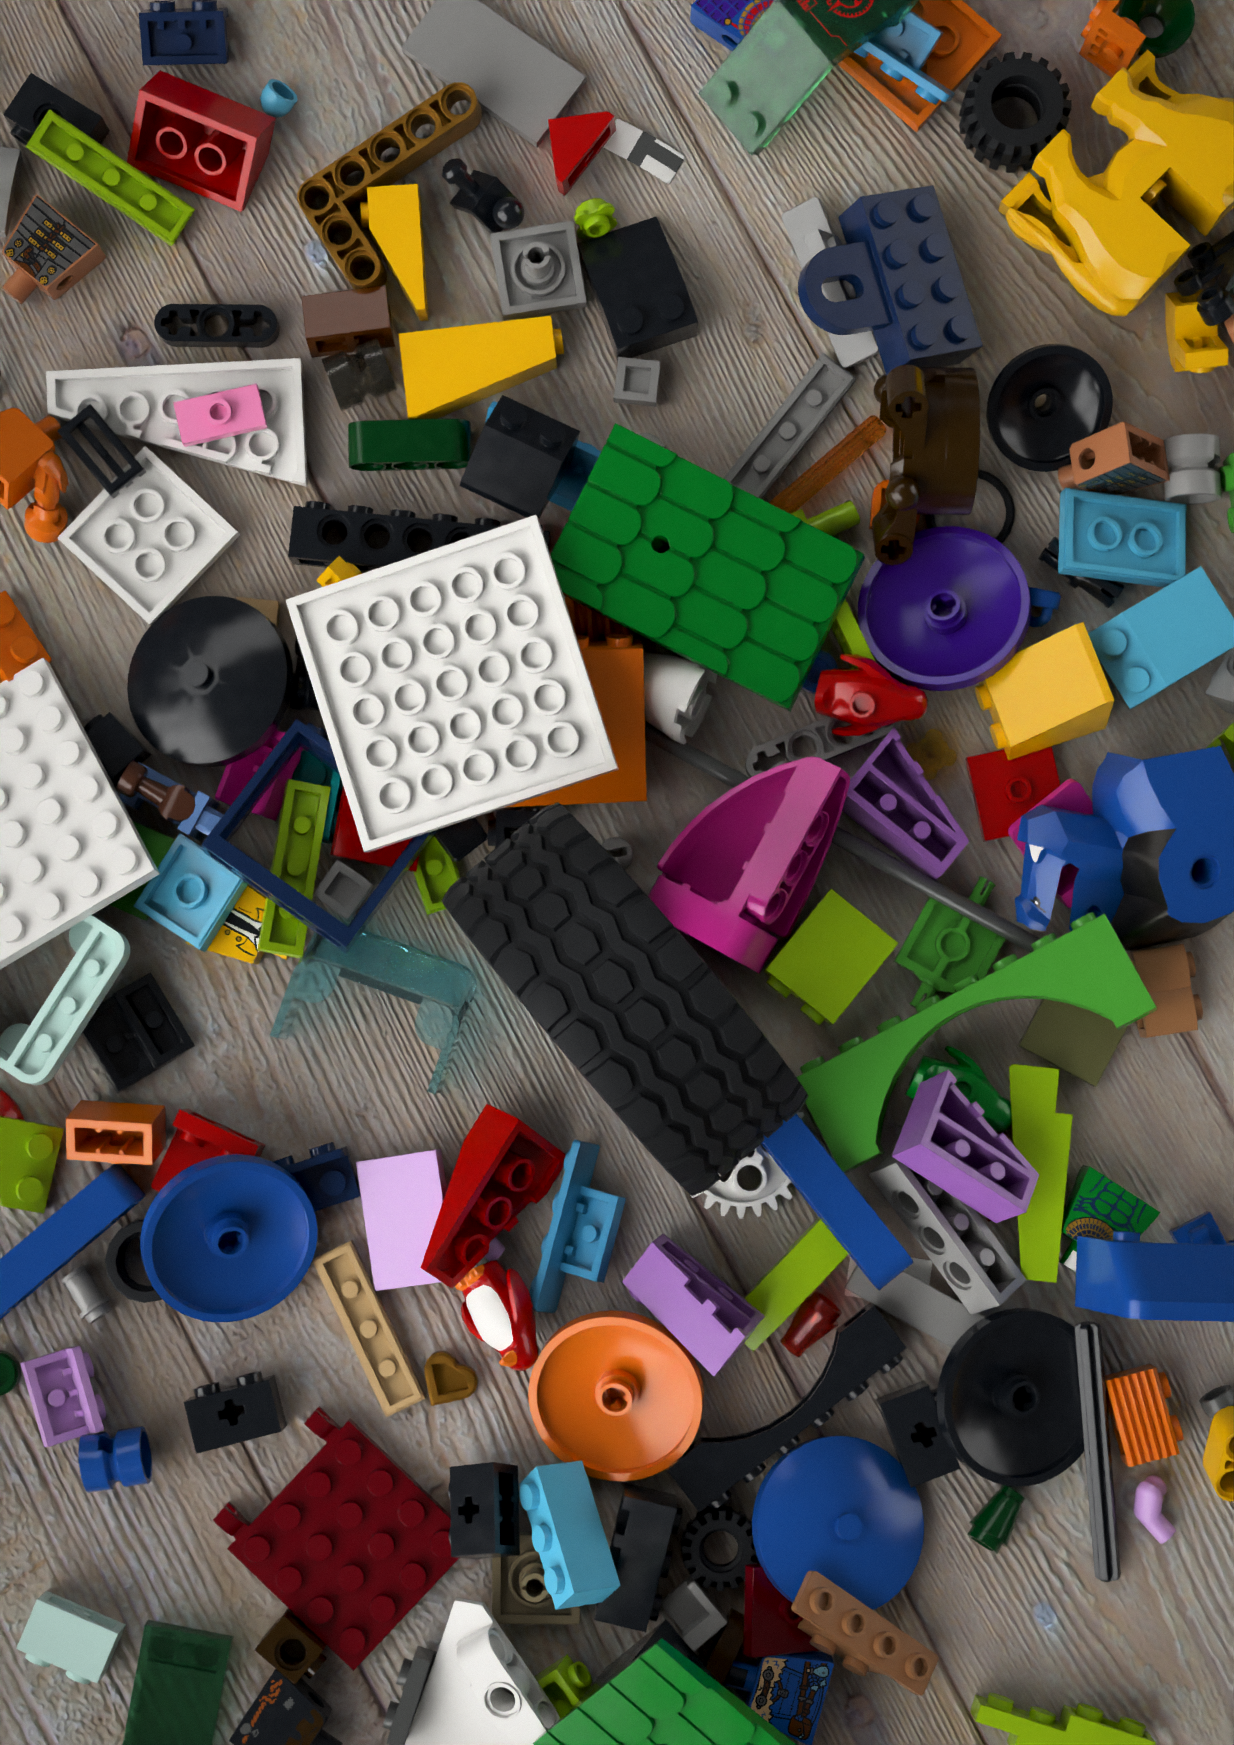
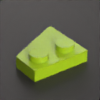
(27, 1162)

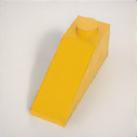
(397, 231)

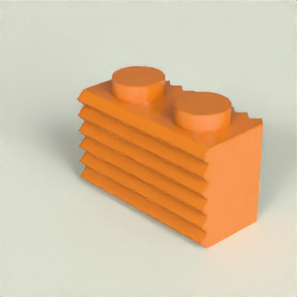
(1141, 1415)

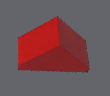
(576, 143)

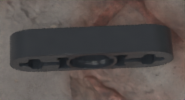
(248, 316)

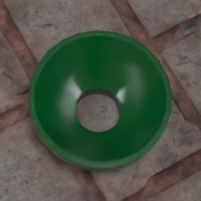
(1175, 16)

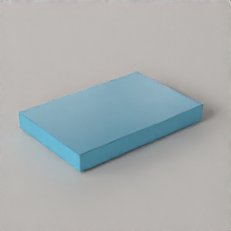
(1121, 538)

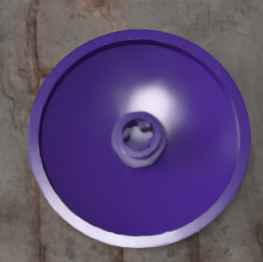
(947, 610)

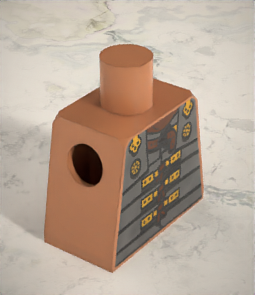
(47, 253)
(1116, 461)

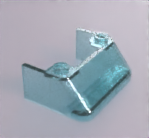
(435, 983)

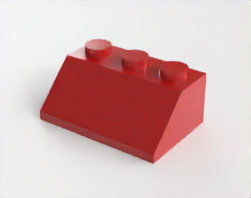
(199, 140)

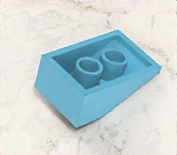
(1164, 637)

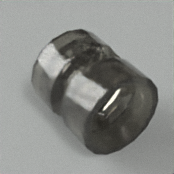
(359, 374)

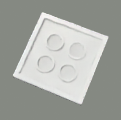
(149, 538)

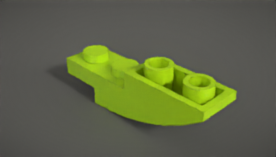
(1074, 1727)

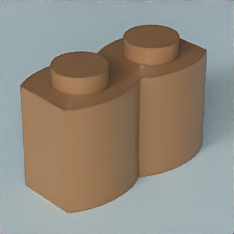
(1167, 979)

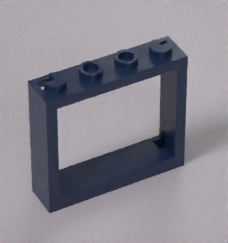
(219, 849)

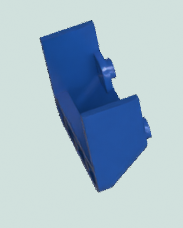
(1155, 1278)

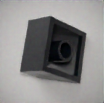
(520, 458)

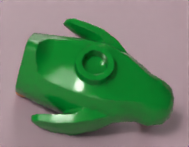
(970, 1082)

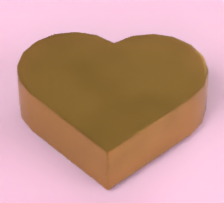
(447, 1379)

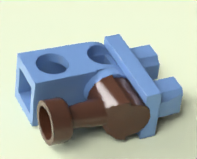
(178, 804)

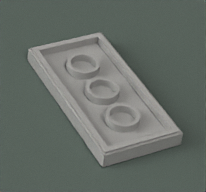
(503, 65)

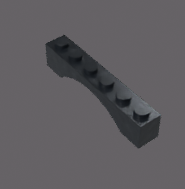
(718, 1463)

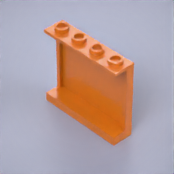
(618, 684)

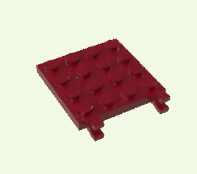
(346, 1541)

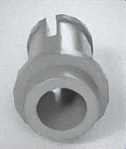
(86, 1295)

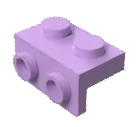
(63, 1395)

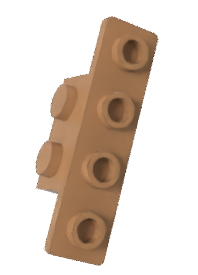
(860, 1635)

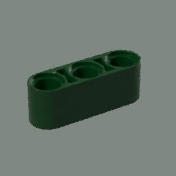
(409, 444)

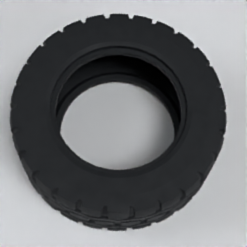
(625, 998)

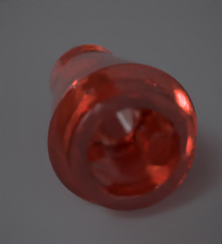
(811, 1323)

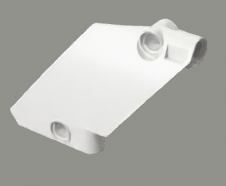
(465, 1690)

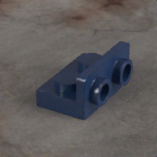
(184, 34)
(326, 1176)

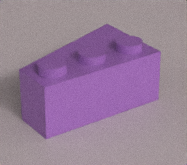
(902, 810)
(962, 1153)
(692, 1303)

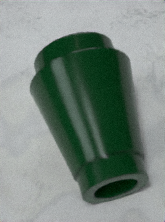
(996, 1519)

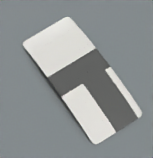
(644, 151)

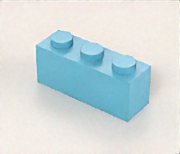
(568, 1535)

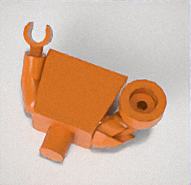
(31, 463)

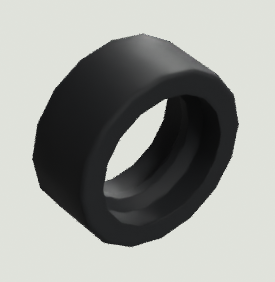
(116, 1269)

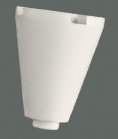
(675, 694)

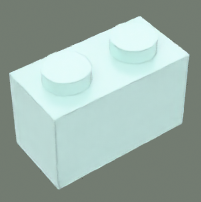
(70, 1638)

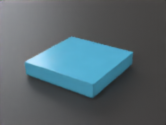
(191, 893)

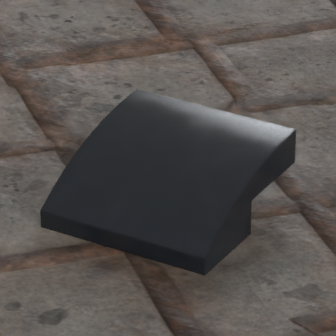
(135, 1033)

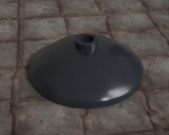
(1075, 405)

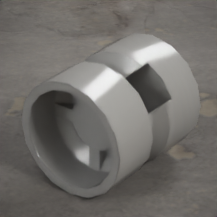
(1192, 469)

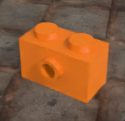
(116, 1132)

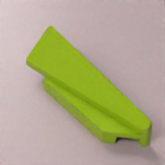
(1045, 1143)

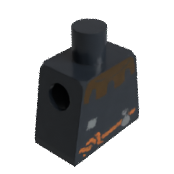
(285, 1716)

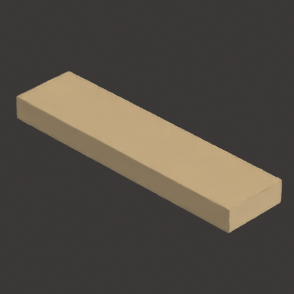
(369, 1328)

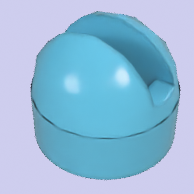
(277, 98)

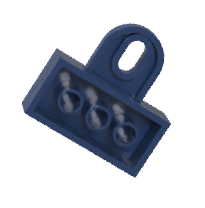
(902, 281)

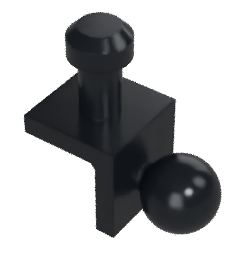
(483, 197)

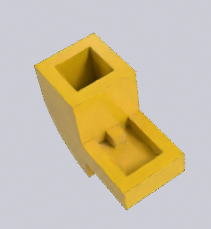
(1190, 341)

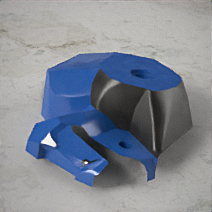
(1148, 855)

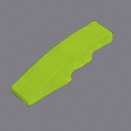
(793, 1279)

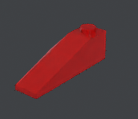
(493, 1180)

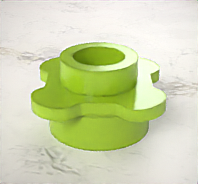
(594, 218)

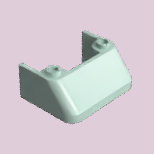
(39, 1049)

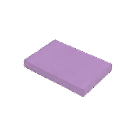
(400, 1211)

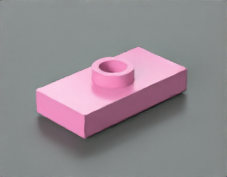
(220, 415)

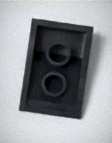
(638, 289)

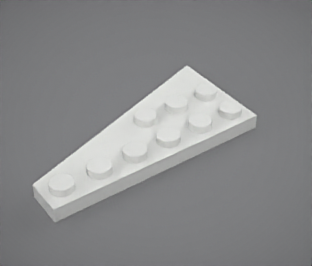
(141, 407)

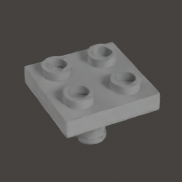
(538, 270)

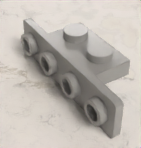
(809, 234)

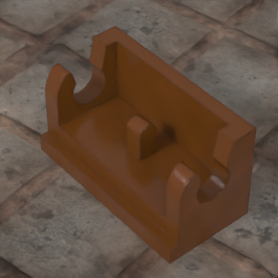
(347, 319)

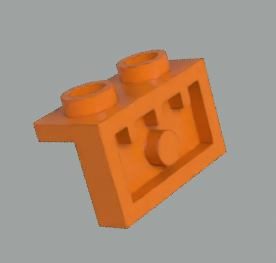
(1110, 39)

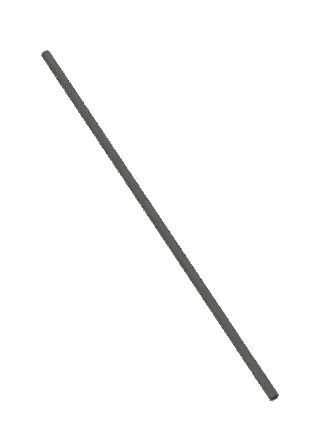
(860, 848)

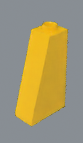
(472, 362)

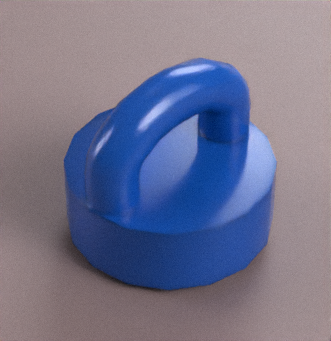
(1048, 600)

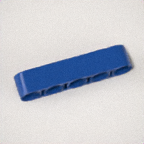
(837, 1202)
(66, 1235)

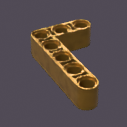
(367, 158)

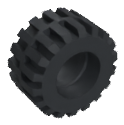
(1015, 79)

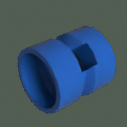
(115, 1459)

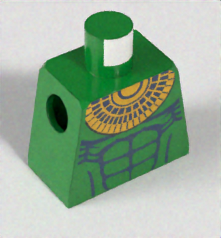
(1099, 1208)

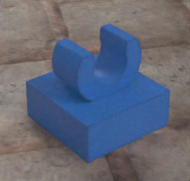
(1198, 1231)

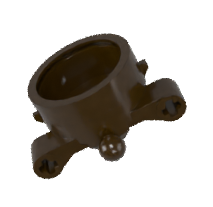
(932, 451)

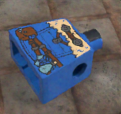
(786, 1690)

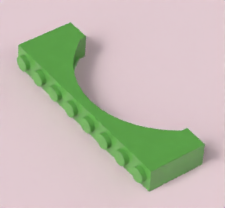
(855, 1087)

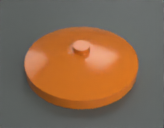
(616, 1395)

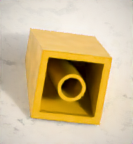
(1047, 694)

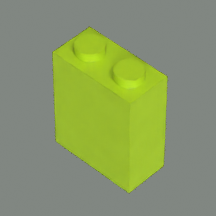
(829, 959)

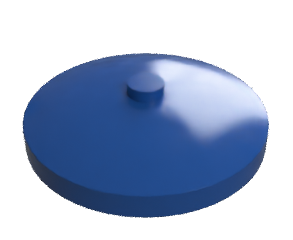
(228, 1238)
(842, 1513)

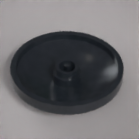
(210, 681)
(1013, 1398)

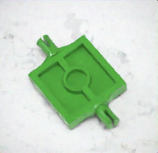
(948, 946)

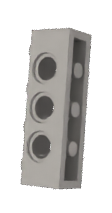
(950, 1236)

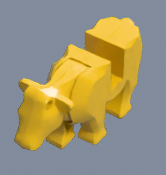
(1105, 224)

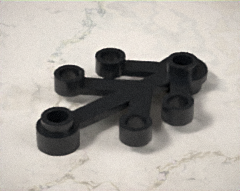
(1215, 302)

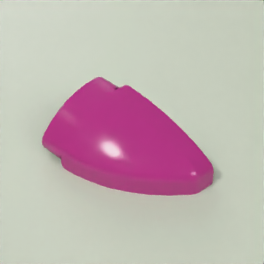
(752, 859)

